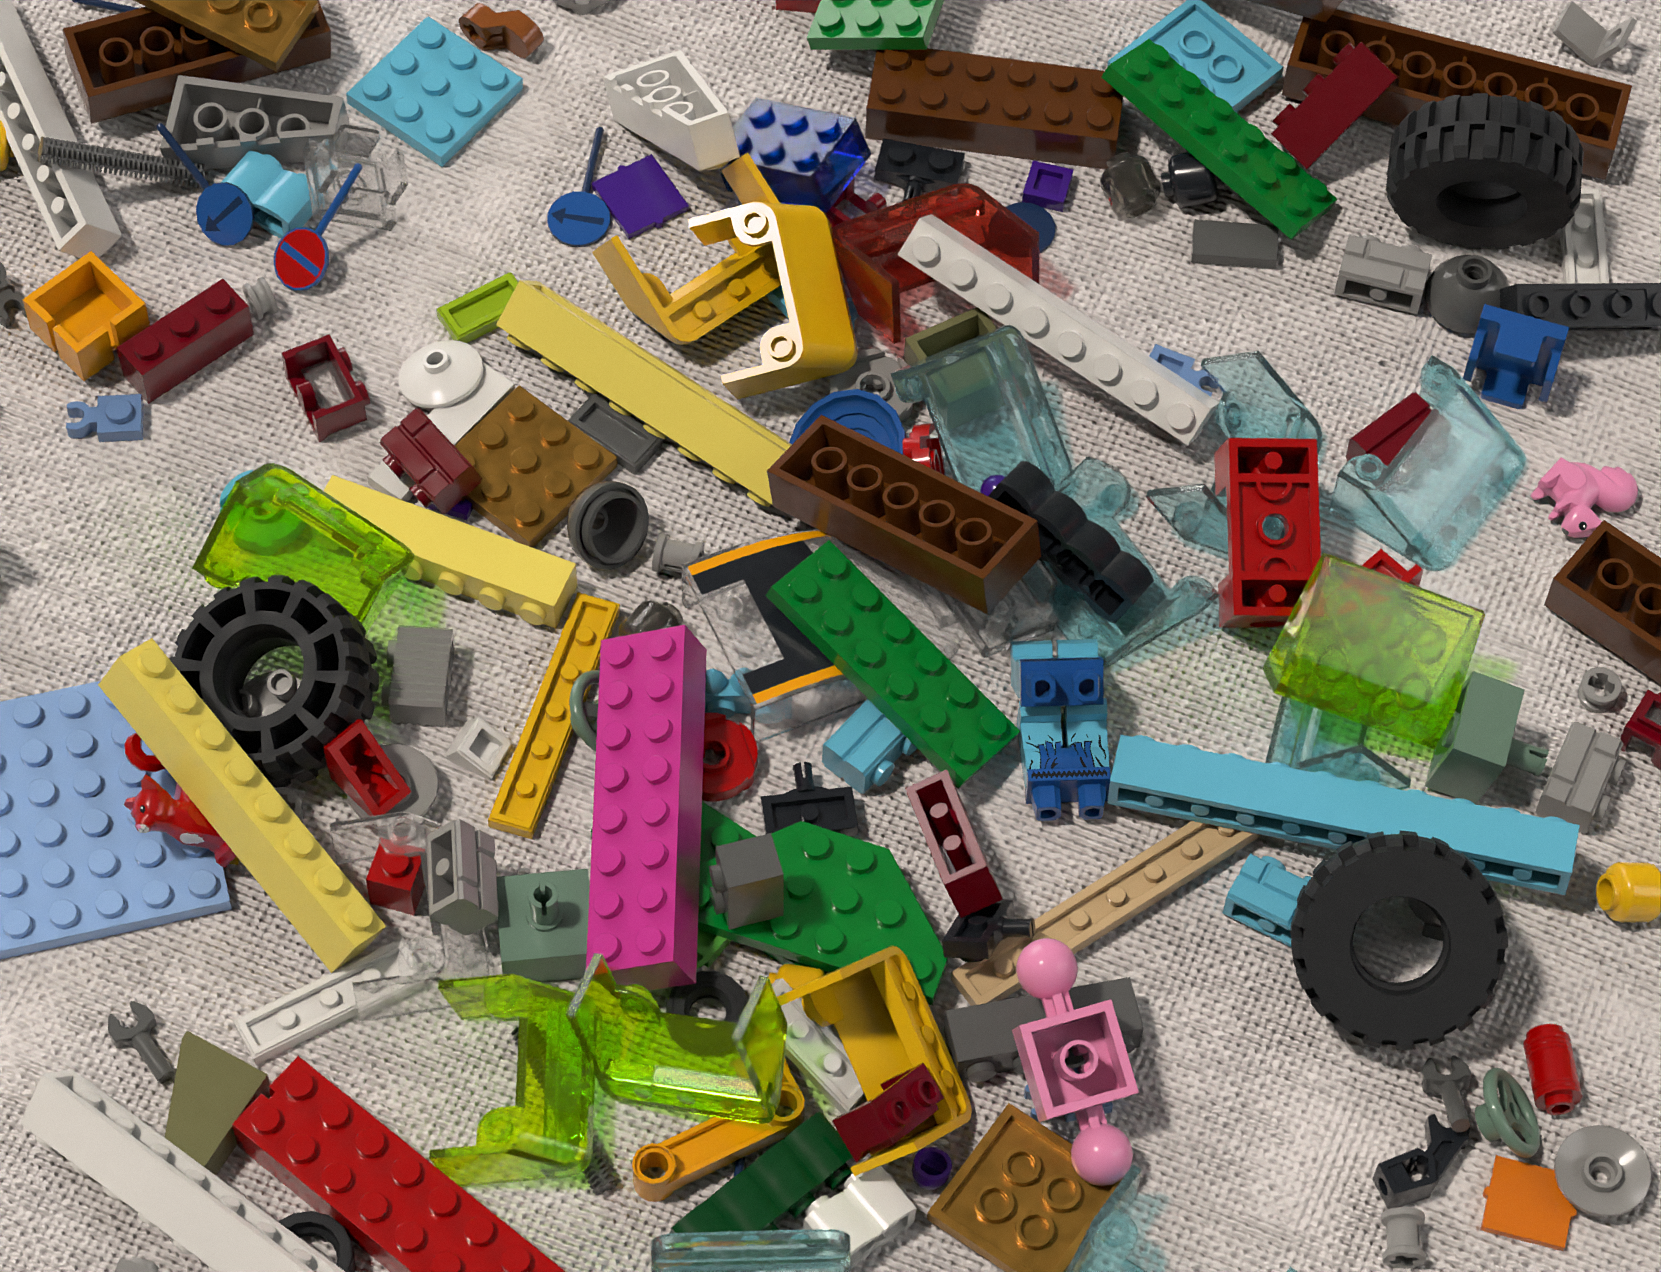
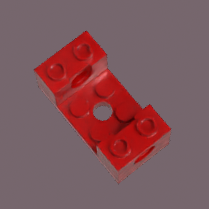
(1261, 482)

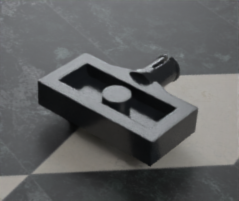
(917, 167)
(812, 804)
(980, 932)

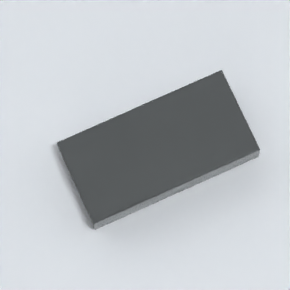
(1234, 244)
(616, 433)

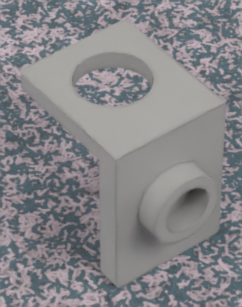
(1588, 37)

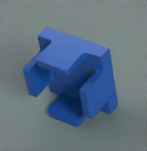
(1514, 354)

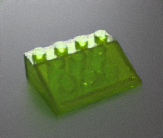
(1375, 651)

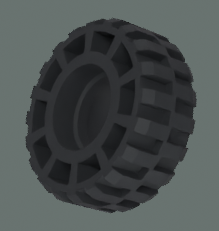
(1485, 171)
(335, 681)
(1410, 1009)

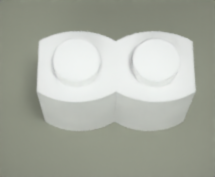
(868, 1210)

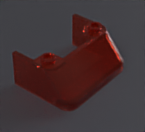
(871, 242)

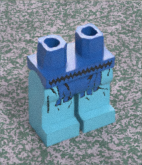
(1068, 680)
(1069, 773)

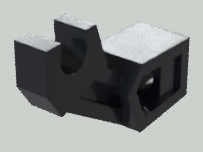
(1442, 1148)

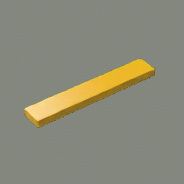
(549, 723)

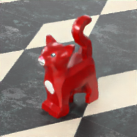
(158, 811)

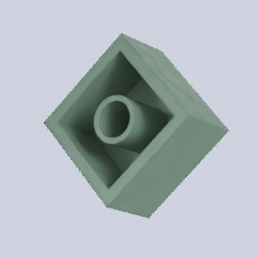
(1482, 741)
(544, 924)

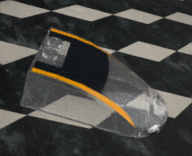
(772, 659)

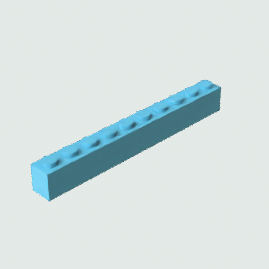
(1336, 810)

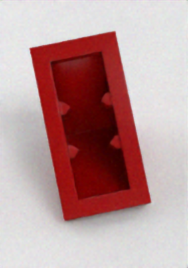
(364, 770)

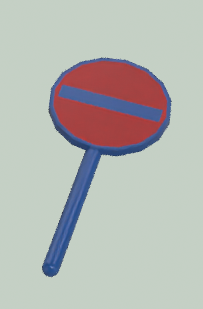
(303, 252)

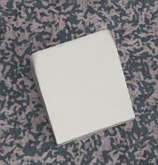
(479, 748)

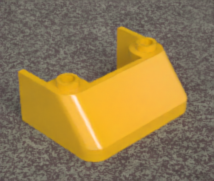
(713, 294)
(820, 328)
(884, 1033)

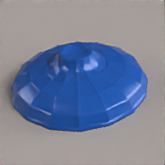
(859, 412)

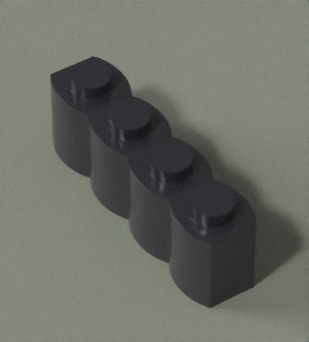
(1075, 548)

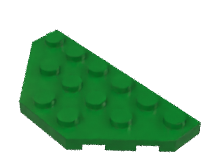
(837, 907)

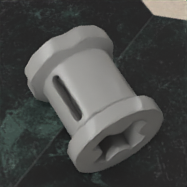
(671, 553)
(1403, 1237)

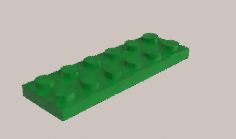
(1220, 138)
(893, 663)

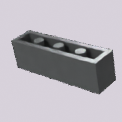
(983, 1038)

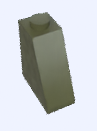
(207, 1098)

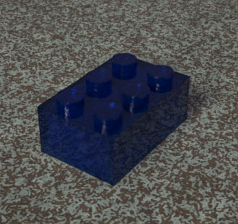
(801, 151)

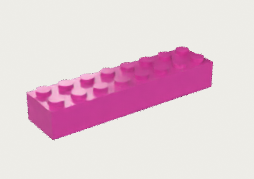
(648, 808)

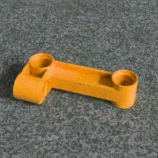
(712, 1146)

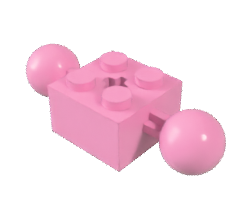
(1048, 972)

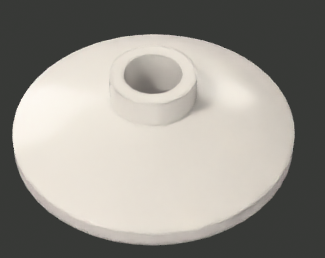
(441, 374)

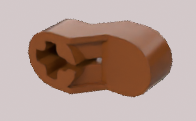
(501, 30)

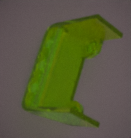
(678, 1058)
(553, 1111)

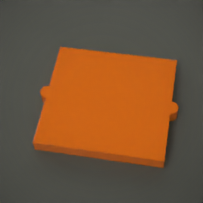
(1526, 1204)

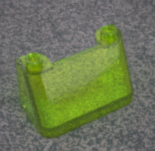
(296, 530)

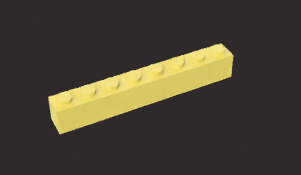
(643, 387)
(241, 805)

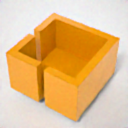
(85, 314)

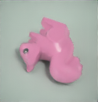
(1579, 487)

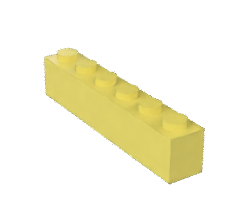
(467, 557)

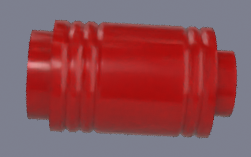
(1552, 1069)

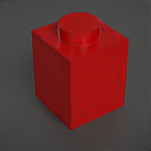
(395, 882)

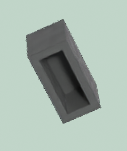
(747, 881)

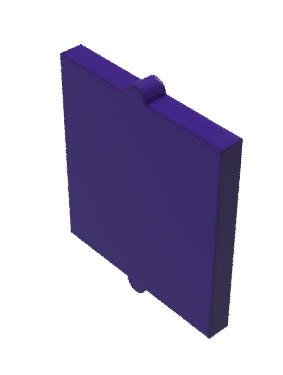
(640, 196)

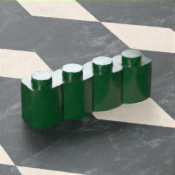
(775, 1183)

